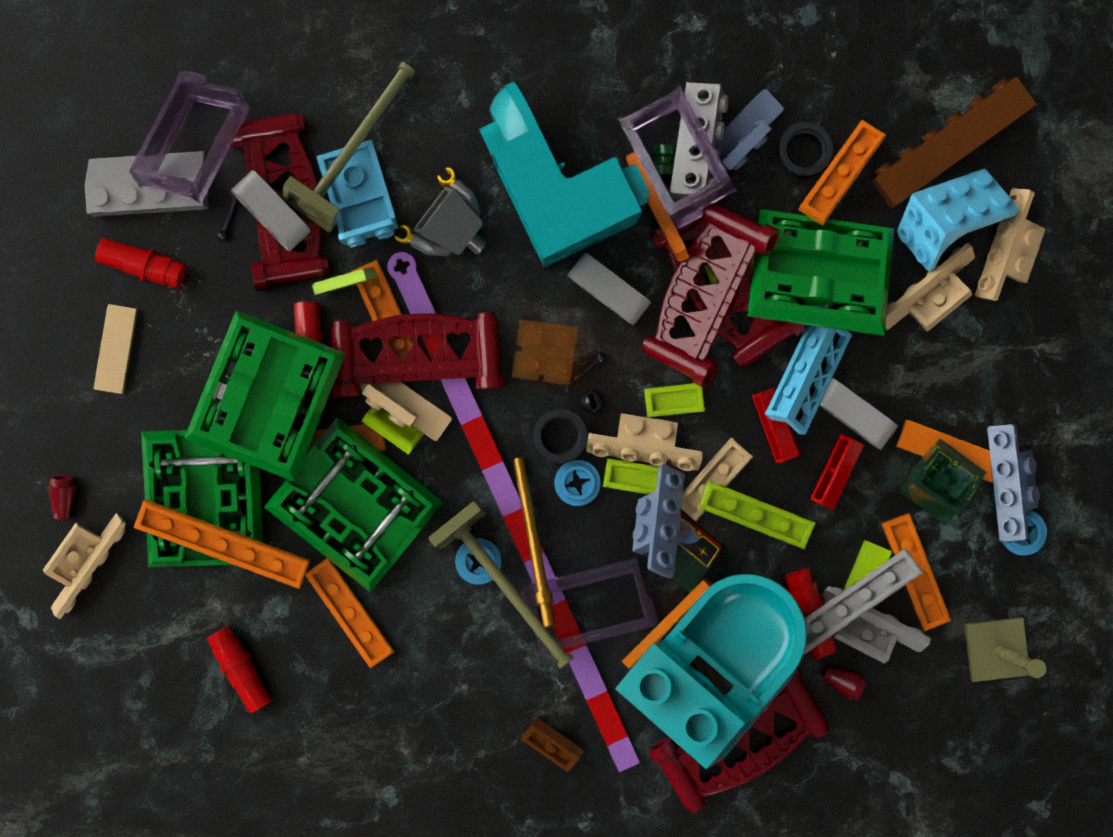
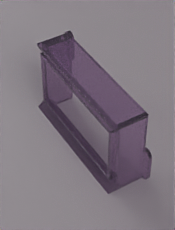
(187, 89)
(690, 207)
(592, 576)

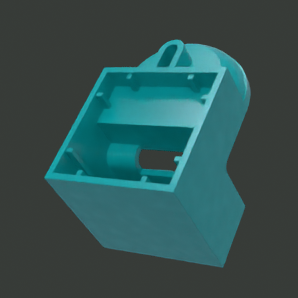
(556, 210)
(748, 634)

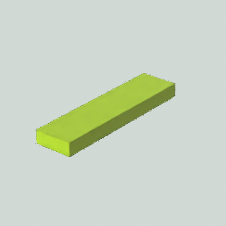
(756, 514)

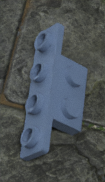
(748, 130)
(1012, 481)
(659, 522)

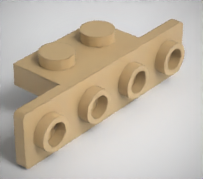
(1012, 249)
(936, 294)
(407, 407)
(645, 441)
(78, 559)

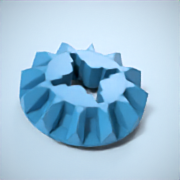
(589, 489)
(1036, 539)
(464, 563)

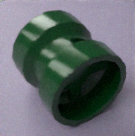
(664, 159)

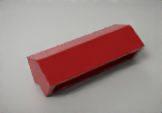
(778, 433)
(837, 472)

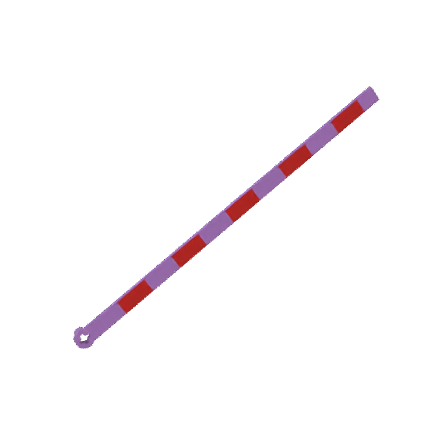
(511, 510)

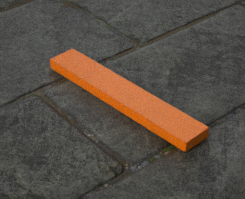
(221, 543)

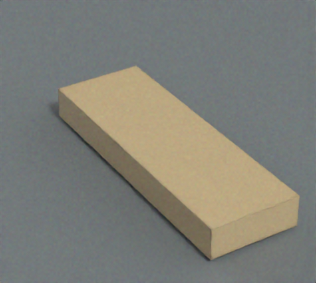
(115, 349)
(720, 470)

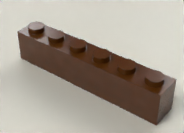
(953, 142)

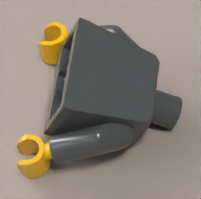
(449, 222)

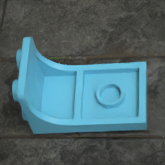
(361, 197)
(951, 210)

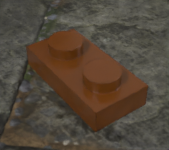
(552, 744)

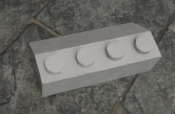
(113, 190)

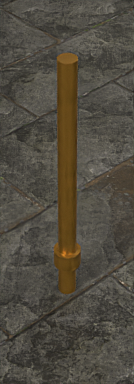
(543, 596)

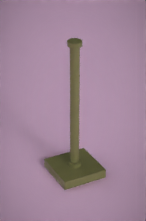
(312, 203)
(460, 528)
(1000, 650)

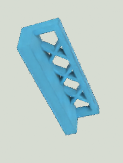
(802, 371)

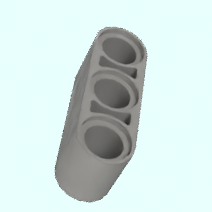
(270, 210)
(609, 288)
(857, 414)

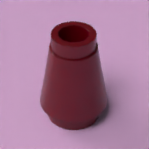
(61, 496)
(845, 682)

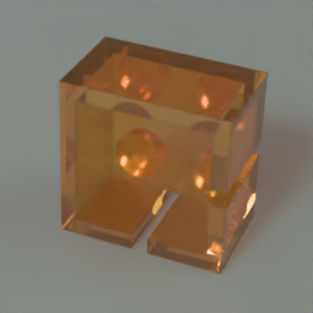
(545, 352)

